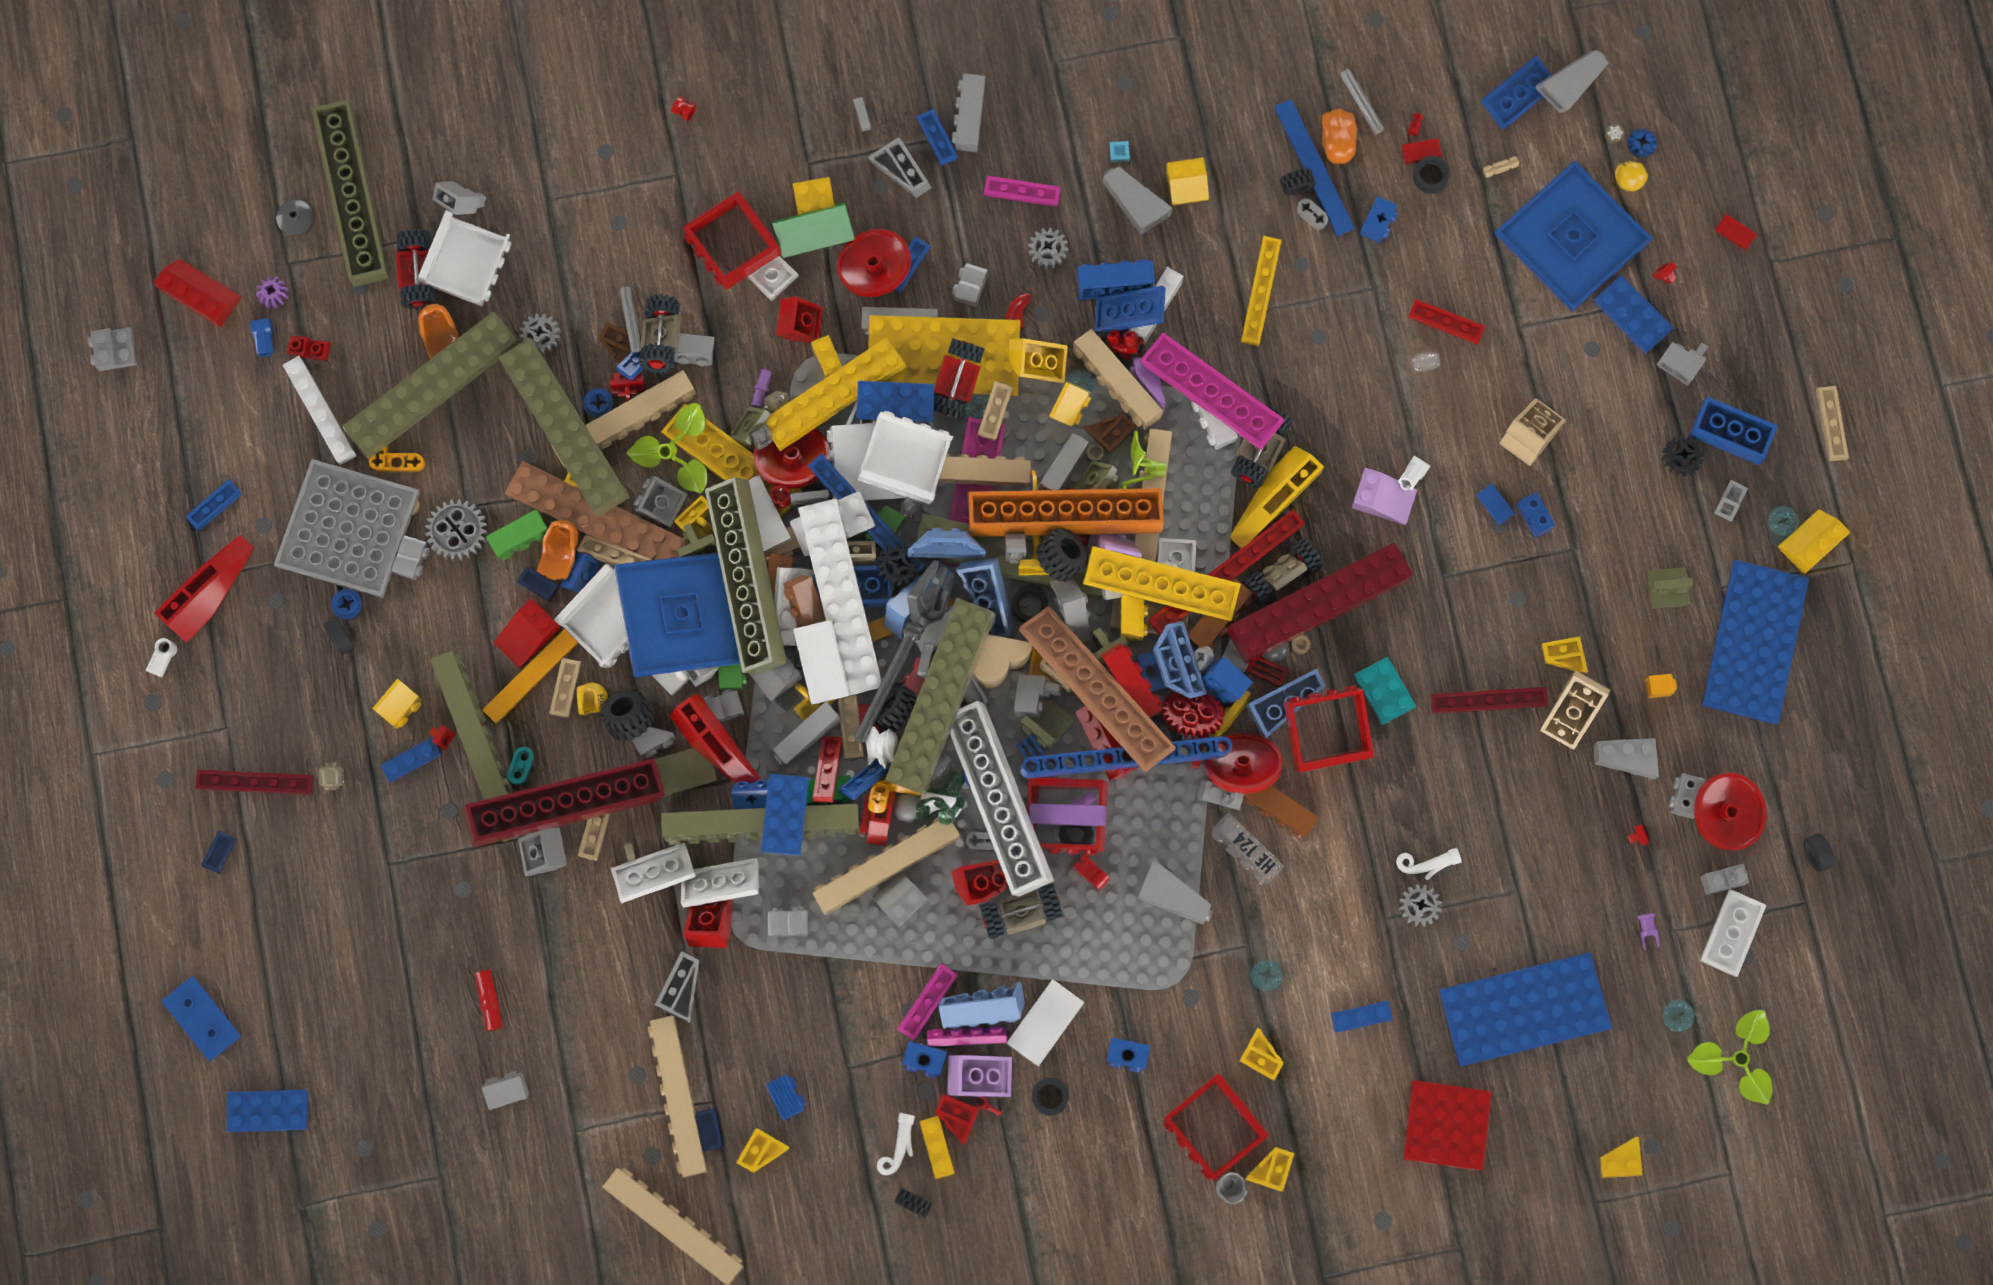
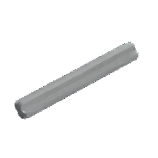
(1362, 101)
(630, 318)

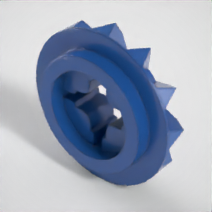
(1634, 144)
(591, 398)
(338, 601)

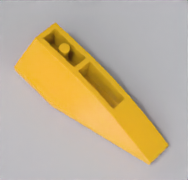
(1277, 492)

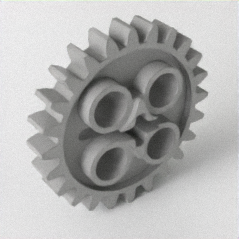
(443, 540)

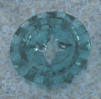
(1088, 379)
(976, 399)
(1783, 529)
(1259, 981)
(1679, 1006)

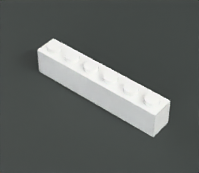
(319, 410)

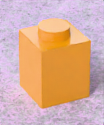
(1660, 685)

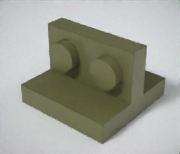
(749, 421)
(1098, 476)
(696, 547)
(1669, 588)
(1102, 642)

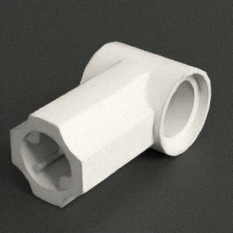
(1414, 472)
(161, 659)

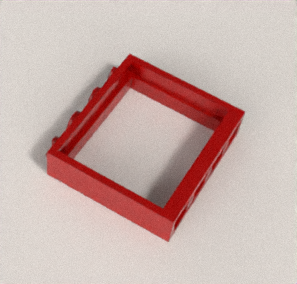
(748, 267)
(1337, 759)
(1035, 784)
(1238, 1105)

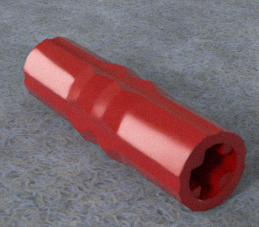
(488, 1000)

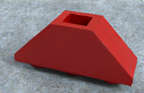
(880, 823)

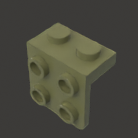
(1050, 726)

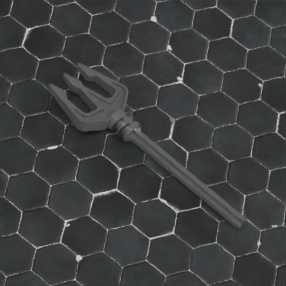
(923, 612)

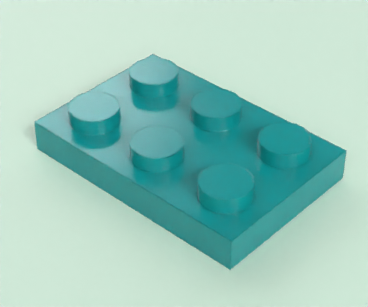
(1384, 691)

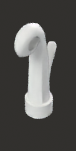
(1433, 865)
(903, 1143)

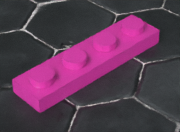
(1022, 191)
(927, 1001)
(961, 1036)

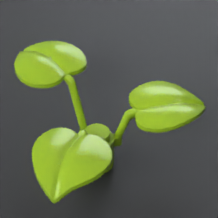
(649, 452)
(1152, 467)
(1707, 1057)

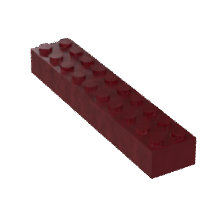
(1319, 602)
(563, 802)

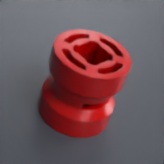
(683, 108)
(779, 493)

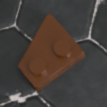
(616, 342)
(1111, 431)

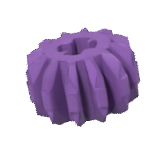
(267, 287)

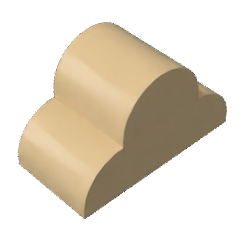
(1532, 431)
(998, 657)
(1575, 709)

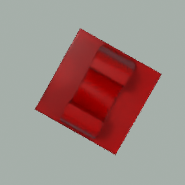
(1665, 273)
(442, 736)
(1640, 836)

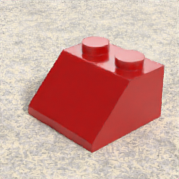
(799, 320)

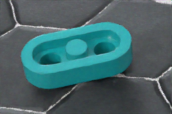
(520, 766)

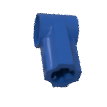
(262, 331)

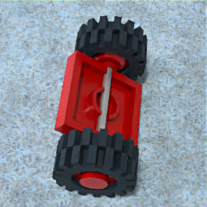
(410, 257)
(957, 378)

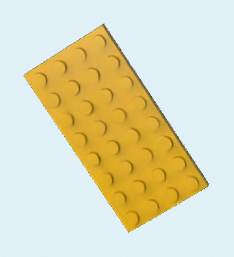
(926, 340)

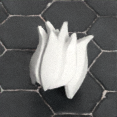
(881, 746)

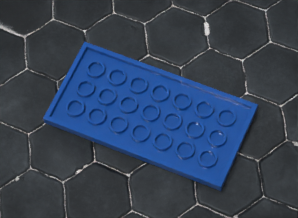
(1755, 642)
(1524, 1009)

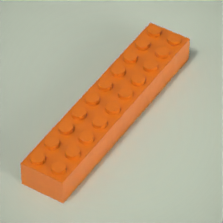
(1073, 510)

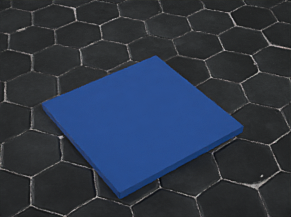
(1573, 236)
(676, 614)

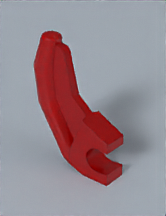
(1016, 308)

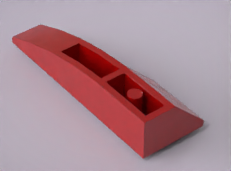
(205, 590)
(712, 740)

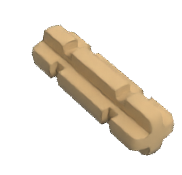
(1501, 166)

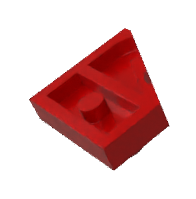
(957, 1116)

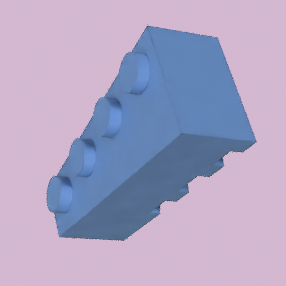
(986, 586)
(897, 608)
(1269, 710)
(983, 1007)

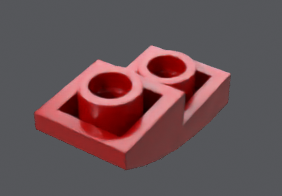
(308, 348)

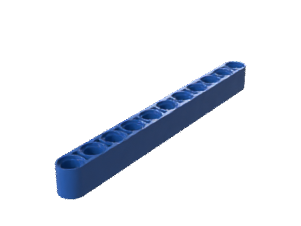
(1117, 761)

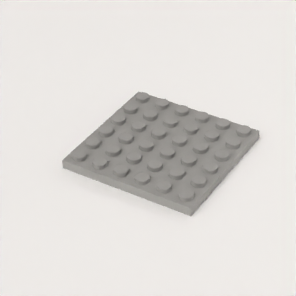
(346, 528)

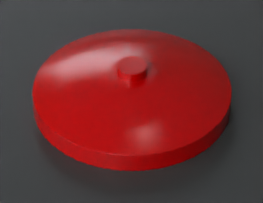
(874, 263)
(790, 464)
(1248, 767)
(1730, 811)

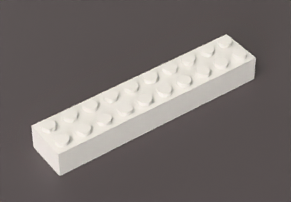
(841, 594)
(999, 800)

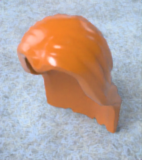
(1339, 136)
(436, 328)
(558, 550)

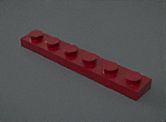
(1489, 700)
(254, 782)

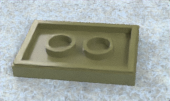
(684, 771)

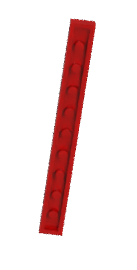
(1237, 563)

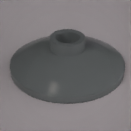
(298, 224)

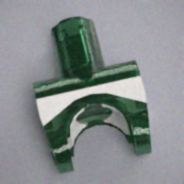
(945, 800)

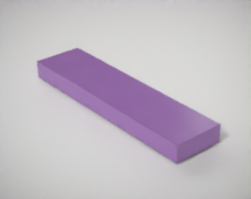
(1067, 814)

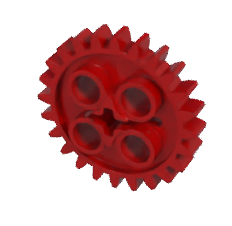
(1192, 716)

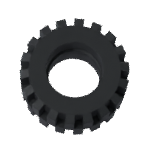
(1062, 555)
(627, 714)

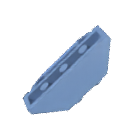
(947, 545)
(1178, 661)

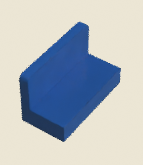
(581, 573)

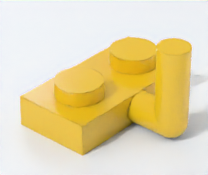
(695, 515)
(805, 708)

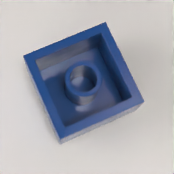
(1225, 681)

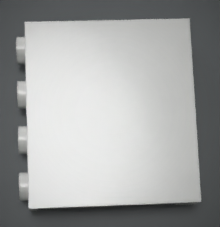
(464, 260)
(847, 455)
(905, 457)
(597, 618)

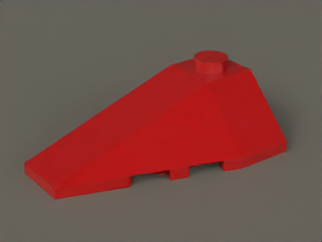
(979, 881)

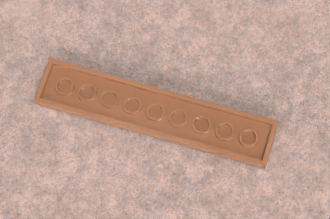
(565, 502)
(1097, 689)

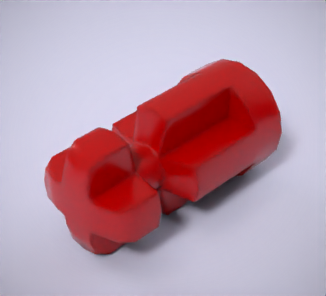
(1415, 124)

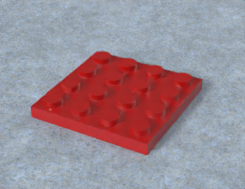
(1447, 1125)

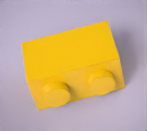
(826, 355)

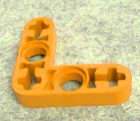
(387, 458)
(884, 786)

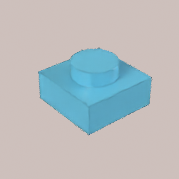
(1119, 151)

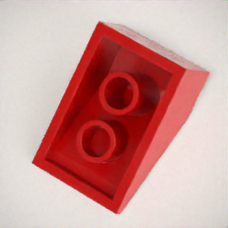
(526, 633)
(709, 924)

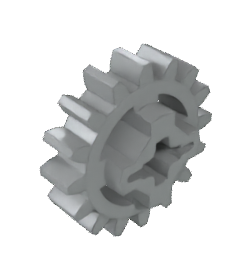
(1048, 240)
(541, 326)
(1411, 903)

